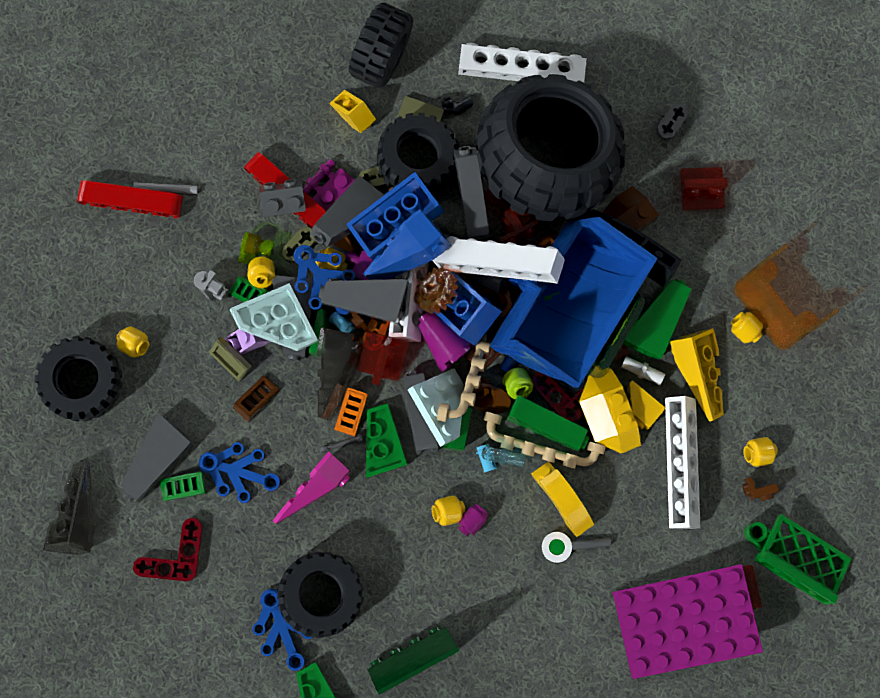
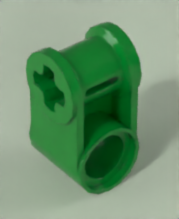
(760, 541)

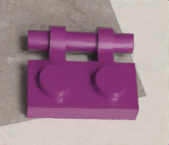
(333, 189)

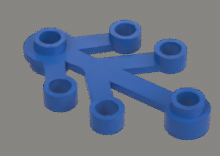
(320, 276)
(235, 471)
(279, 626)

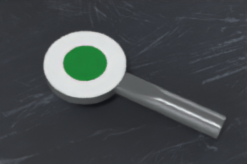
(558, 547)

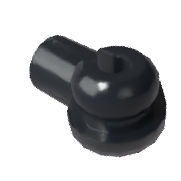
(456, 107)

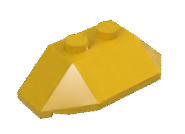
(609, 413)

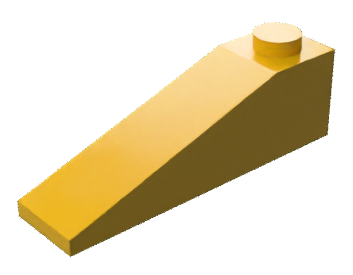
(696, 361)

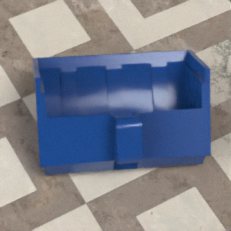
(596, 288)

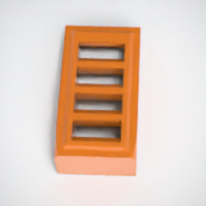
(357, 394)

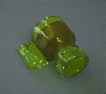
(251, 245)

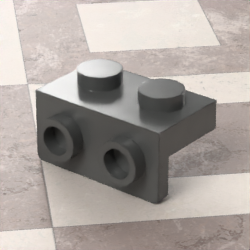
(282, 198)

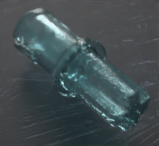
(503, 456)

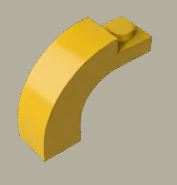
(564, 498)

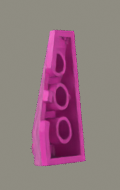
(324, 479)

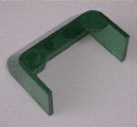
(618, 338)

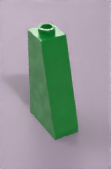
(659, 320)
(547, 424)

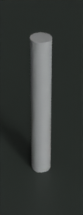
(171, 188)

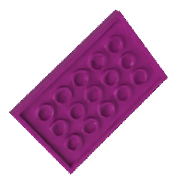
(687, 621)

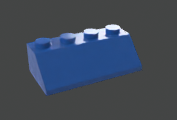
(384, 217)

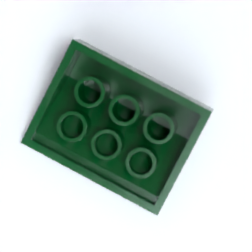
(412, 660)

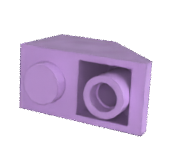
(245, 342)

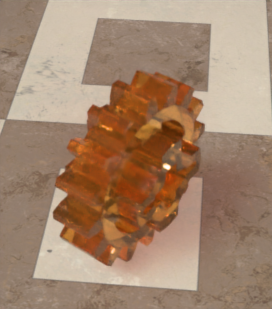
(436, 290)

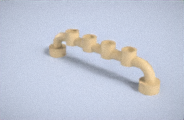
(472, 381)
(548, 453)

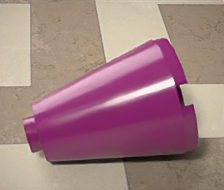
(443, 341)

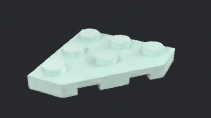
(276, 318)
(429, 394)

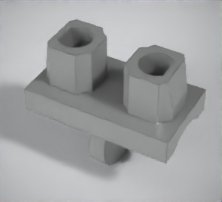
(211, 285)

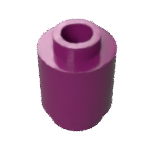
(472, 520)

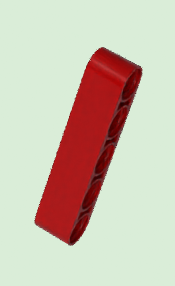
(266, 171)
(130, 198)

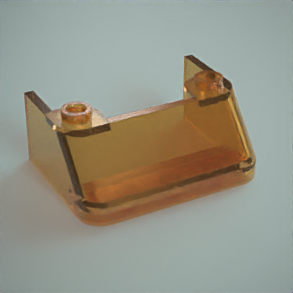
(764, 303)

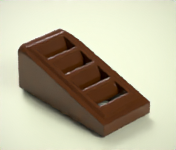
(238, 405)

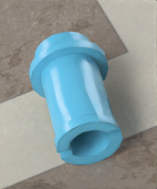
(342, 323)
(487, 465)

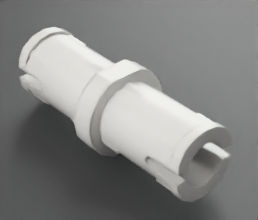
(643, 370)

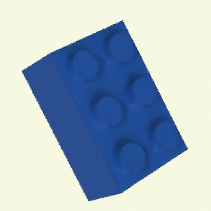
(470, 312)

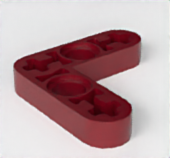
(566, 401)
(183, 559)

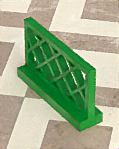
(798, 577)

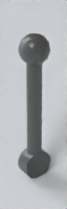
(359, 438)

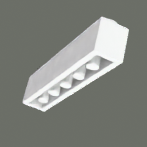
(502, 260)

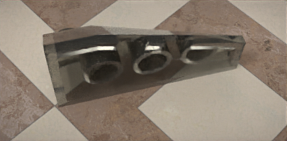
(339, 359)
(75, 523)

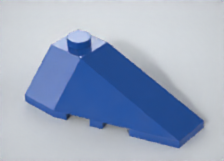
(414, 245)

